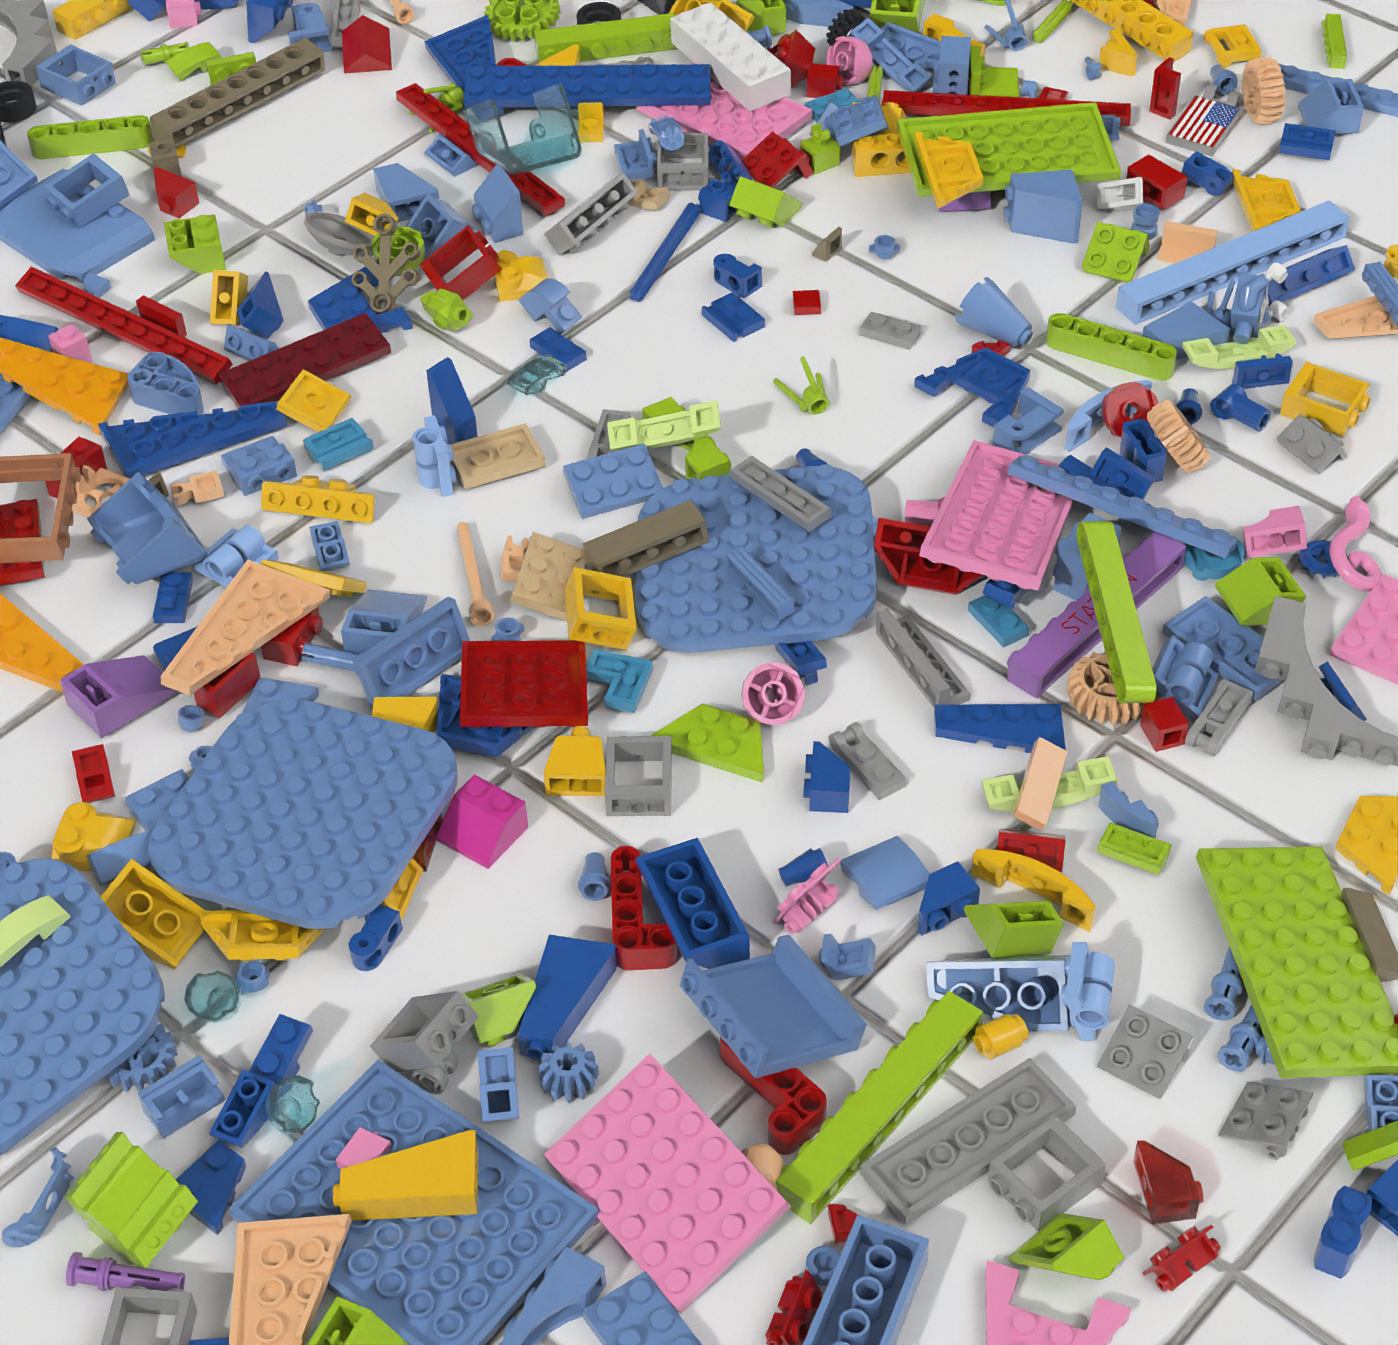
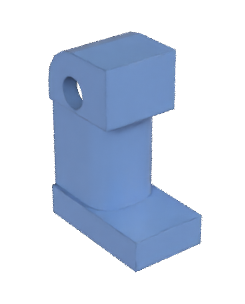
(311, 25)
(1032, 427)

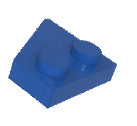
(213, 1183)

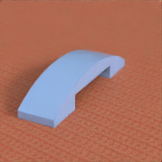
(1091, 415)

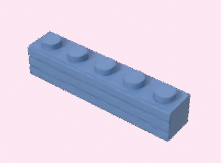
(1383, 287)
(761, 583)

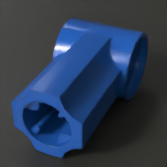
(1235, 404)

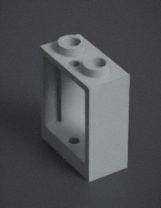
(684, 175)
(654, 799)
(421, 1031)
(1069, 1149)
(142, 1300)

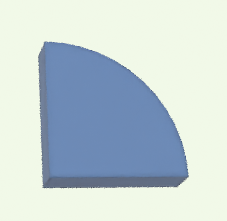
(96, 285)

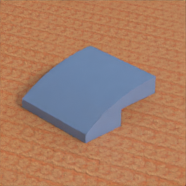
(886, 872)

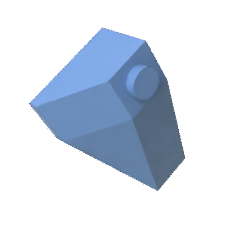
(1007, 986)

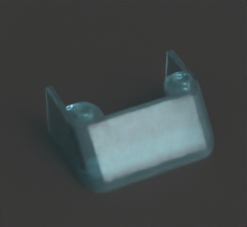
(552, 134)

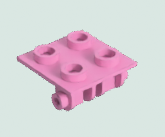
(808, 900)

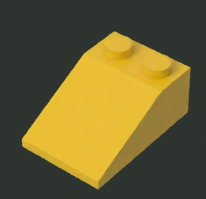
(154, 914)

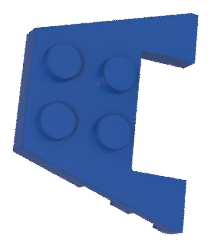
(347, 301)
(986, 376)
(481, 740)

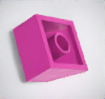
(482, 821)

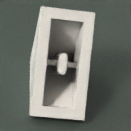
(1120, 194)

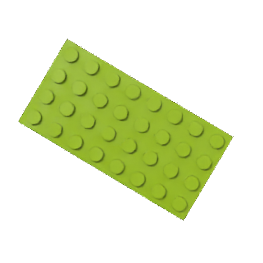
(1020, 143)
(1301, 961)

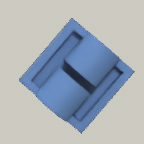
(858, 120)
(1185, 675)

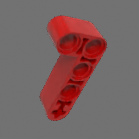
(637, 944)
(789, 1103)

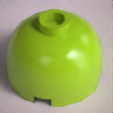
(399, 239)

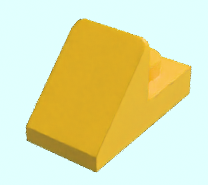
(1118, 54)
(591, 122)

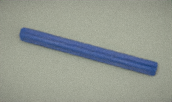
(664, 252)

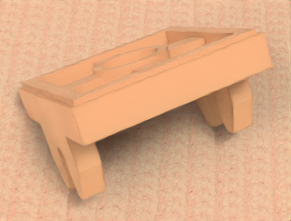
(89, 483)

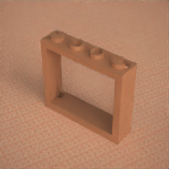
(42, 468)

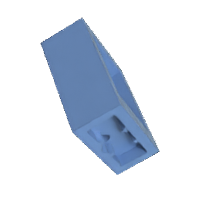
(54, 76)
(95, 202)

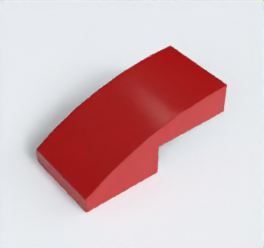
(93, 773)

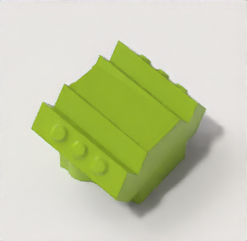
(130, 1201)

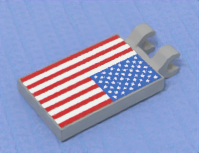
(1205, 122)

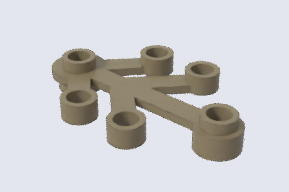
(385, 269)

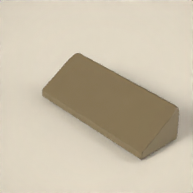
(1372, 933)

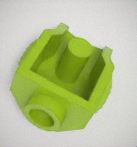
(446, 309)

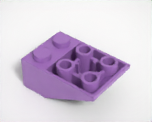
(114, 692)

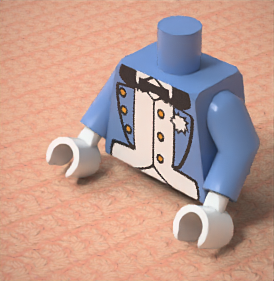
(1251, 303)

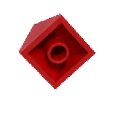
(366, 46)

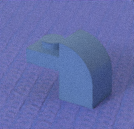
(551, 299)
(498, 1085)

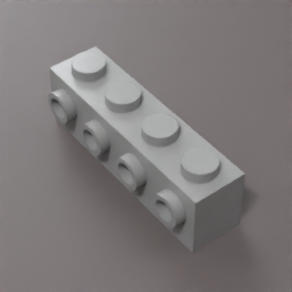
(590, 214)

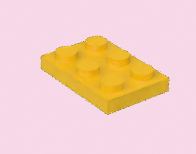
(336, 583)

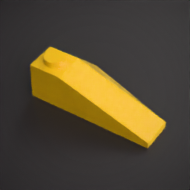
(734, 12)

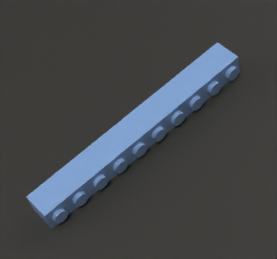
(1216, 267)

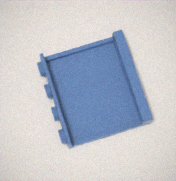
(775, 1009)

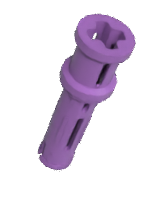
(108, 1273)

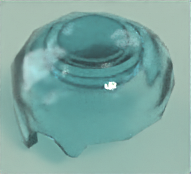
(213, 996)
(291, 1104)

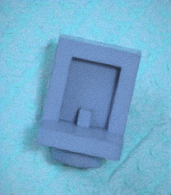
(848, 958)

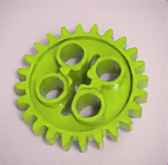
(521, 17)

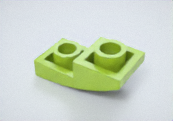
(192, 58)

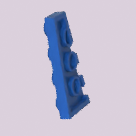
(1001, 724)

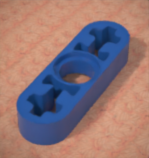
(722, 163)

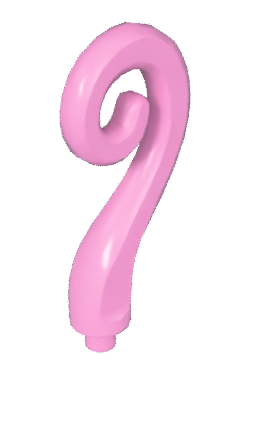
(1358, 521)

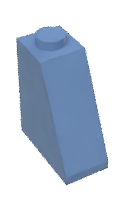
(402, 189)
(1184, 325)

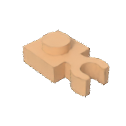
(200, 487)
(512, 559)

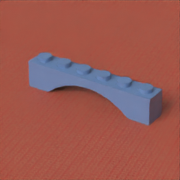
(567, 1289)

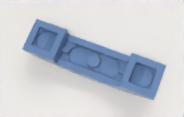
(894, 64)

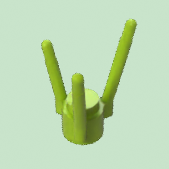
(451, 97)
(814, 396)

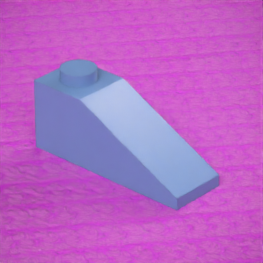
(814, 11)

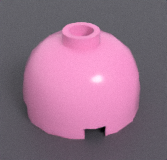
(853, 58)
(773, 693)

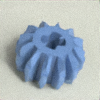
(568, 1071)

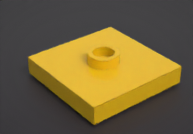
(313, 402)

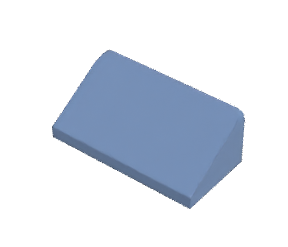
(449, 156)

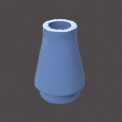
(1223, 79)
(594, 879)

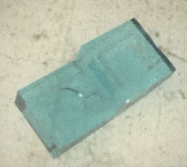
(534, 374)

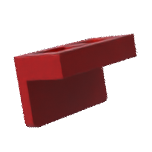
(1165, 90)
(161, 315)
(1038, 846)

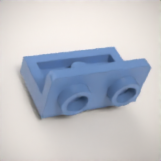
(636, 157)

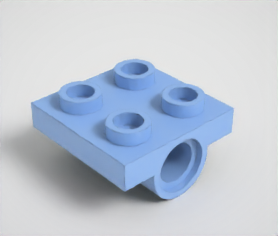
(434, 457)
(232, 552)
(1088, 989)

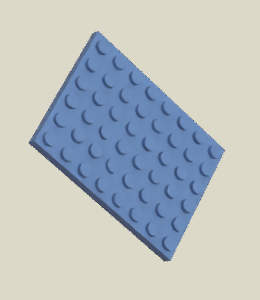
(434, 1274)

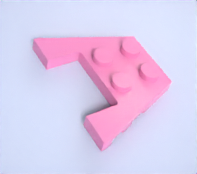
(1021, 1327)

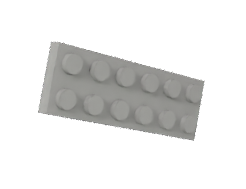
(963, 1141)

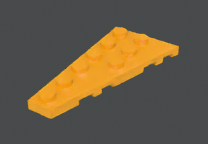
(63, 382)
(31, 650)

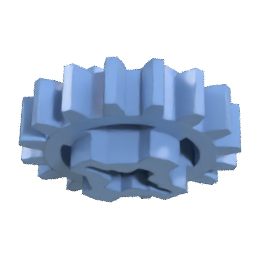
(147, 1062)

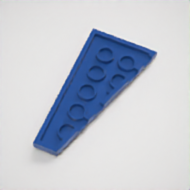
(463, 48)
(185, 436)

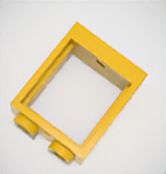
(1329, 384)
(584, 625)

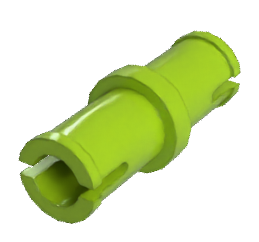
(161, 53)

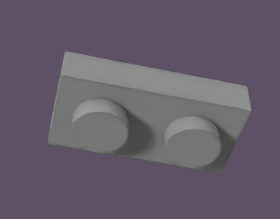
(890, 330)

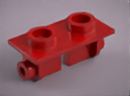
(1171, 1265)
(801, 1300)

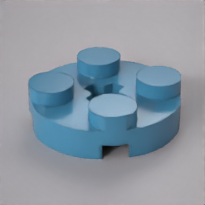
(1212, 567)

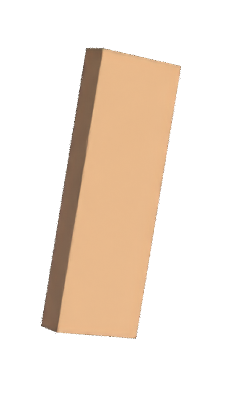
(1040, 783)

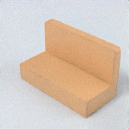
(1184, 241)

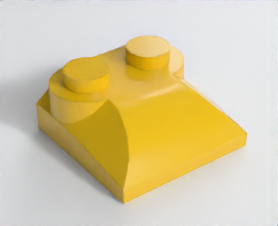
(517, 275)
(86, 831)

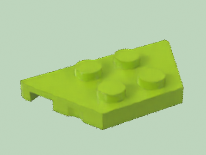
(718, 740)

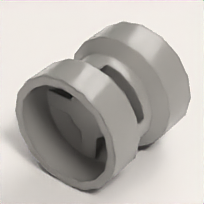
(436, 1079)

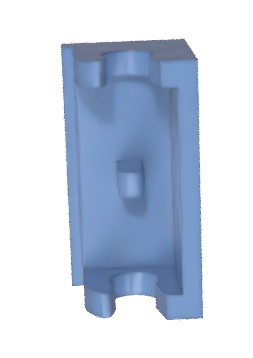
(181, 1096)

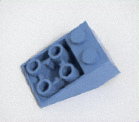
(377, 617)

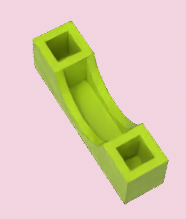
(703, 456)

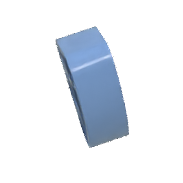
(165, 385)

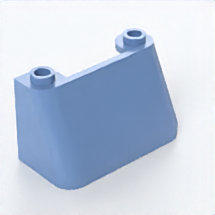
(145, 532)

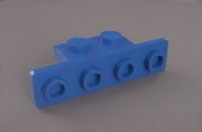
(1113, 472)

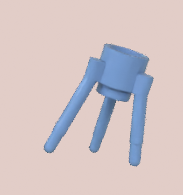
(1014, 35)
(1221, 313)

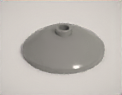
(336, 234)

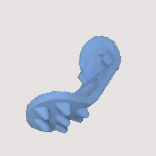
(668, 133)
(33, 1224)

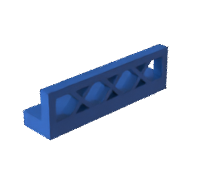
(1311, 273)

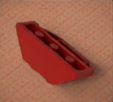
(899, 549)

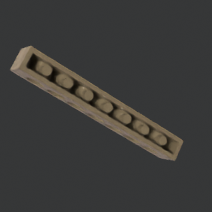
(238, 93)

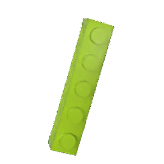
(1334, 41)

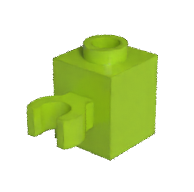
(821, 149)

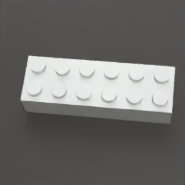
(734, 56)

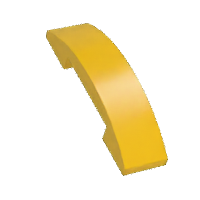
(1039, 878)

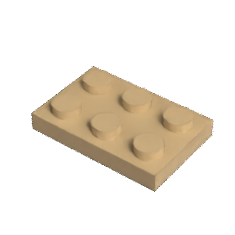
(496, 456)
(545, 575)

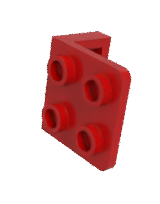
(775, 159)

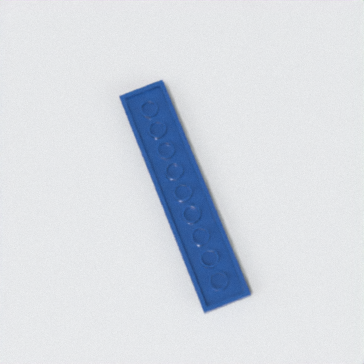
(590, 84)

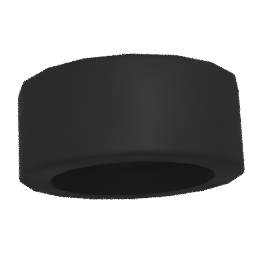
(597, 12)
(19, 109)

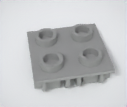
(1145, 1051)
(1267, 1116)

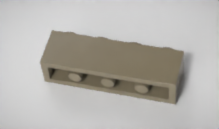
(647, 541)

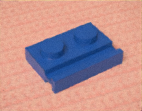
(1307, 141)
(733, 317)

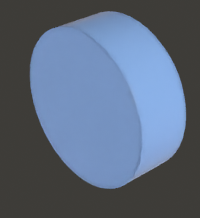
(821, 1263)

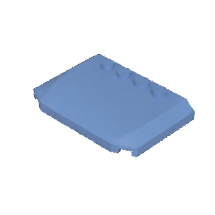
(63, 247)

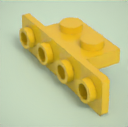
(319, 499)

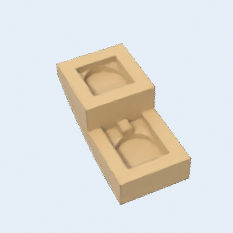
(648, 197)

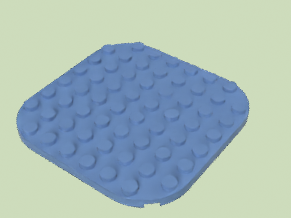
(831, 571)
(304, 813)
(67, 1001)

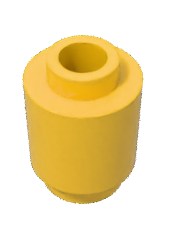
(1000, 1035)

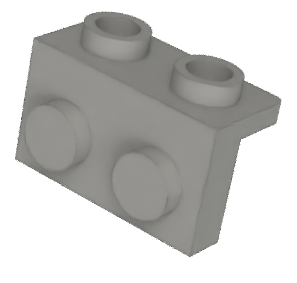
(1311, 444)

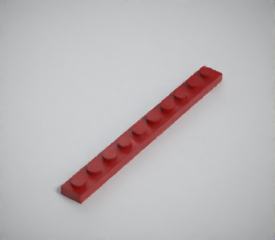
(950, 104)
(458, 132)
(122, 323)

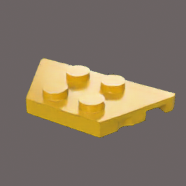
(949, 167)
(1264, 199)
(1372, 838)
(252, 936)

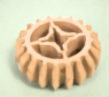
(1263, 90)
(1178, 436)
(1101, 699)

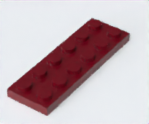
(321, 354)

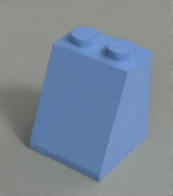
(1044, 205)

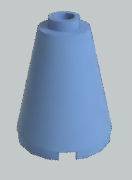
(994, 315)

